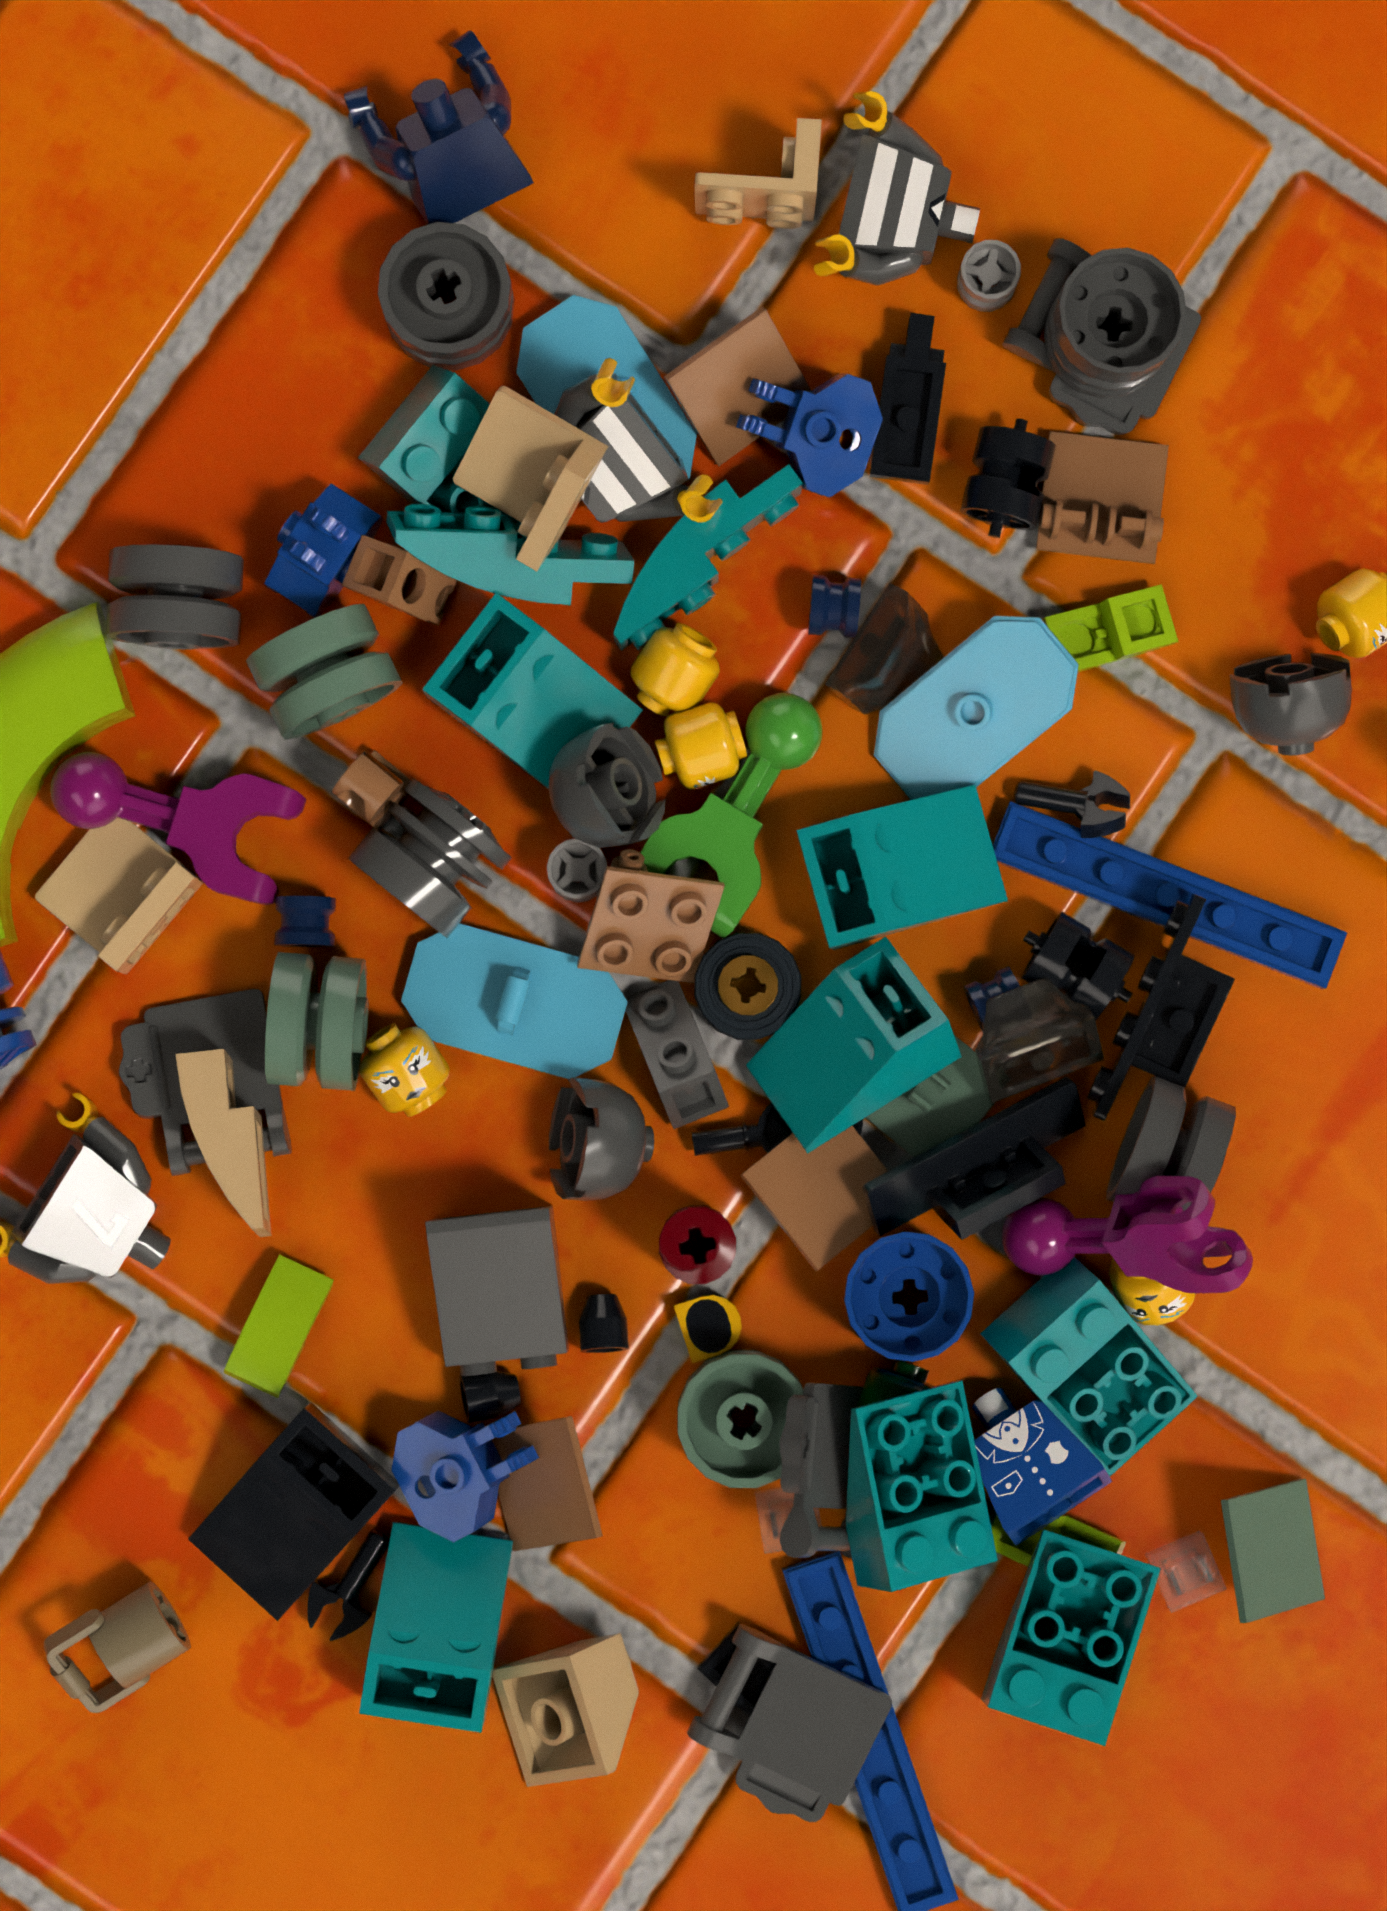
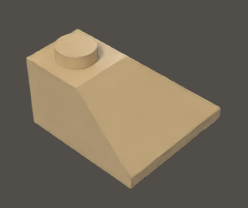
(569, 1709)

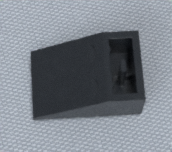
(294, 1511)

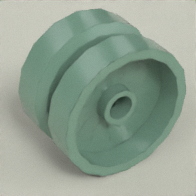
(324, 671)
(306, 1021)
(705, 1425)

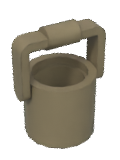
(129, 1637)

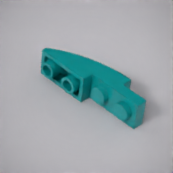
(483, 551)
(680, 566)

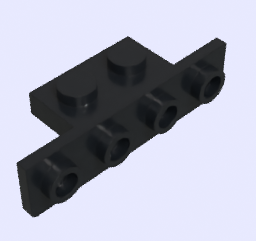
(1173, 1017)
(983, 1169)

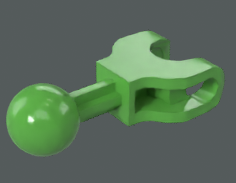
(781, 735)

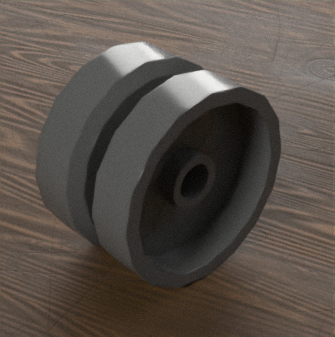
(439, 261)
(174, 596)
(1162, 1147)

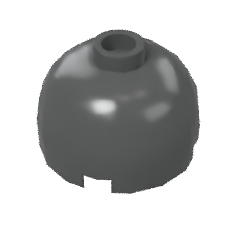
(1292, 701)
(606, 787)
(598, 1139)

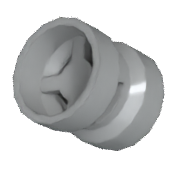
(991, 263)
(573, 862)

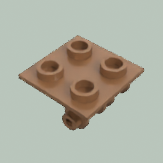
(1103, 498)
(649, 922)

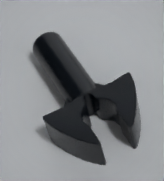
(1081, 802)
(349, 1587)

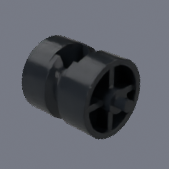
(1007, 479)
(1077, 965)

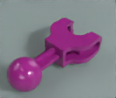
(93, 792)
(1143, 1234)

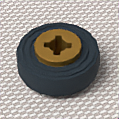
(726, 1001)

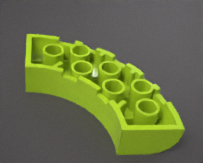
(54, 697)

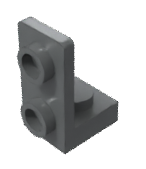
(675, 1053)

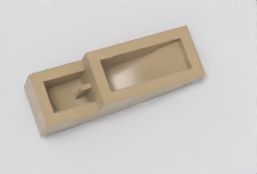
(226, 1134)

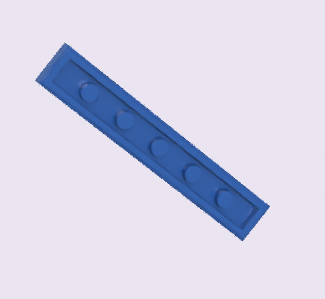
(1152, 887)
(887, 1778)

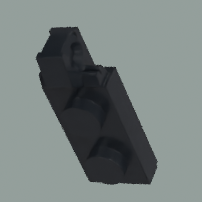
(910, 406)

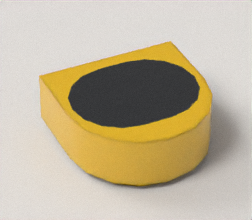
(708, 1325)

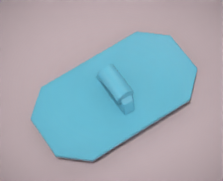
(573, 344)
(976, 707)
(514, 1001)

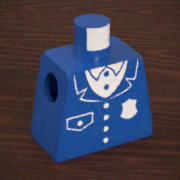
(1032, 1464)

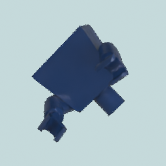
(454, 143)

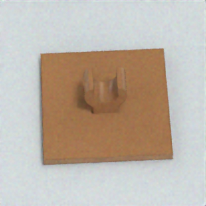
(718, 379)
(817, 1193)
(551, 1496)

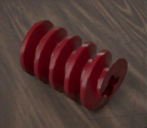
(682, 1263)

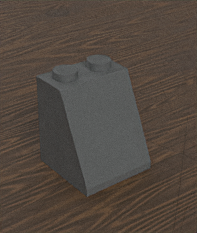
(498, 1289)

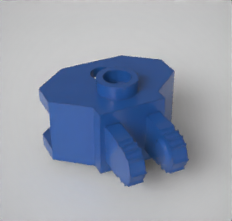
(815, 426)
(320, 549)
(456, 1469)

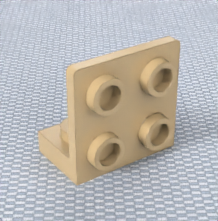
(778, 200)
(529, 469)
(118, 892)

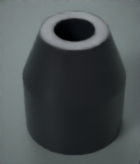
(603, 1325)
(489, 1395)

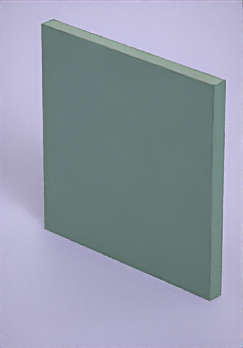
(937, 1106)
(1272, 1550)

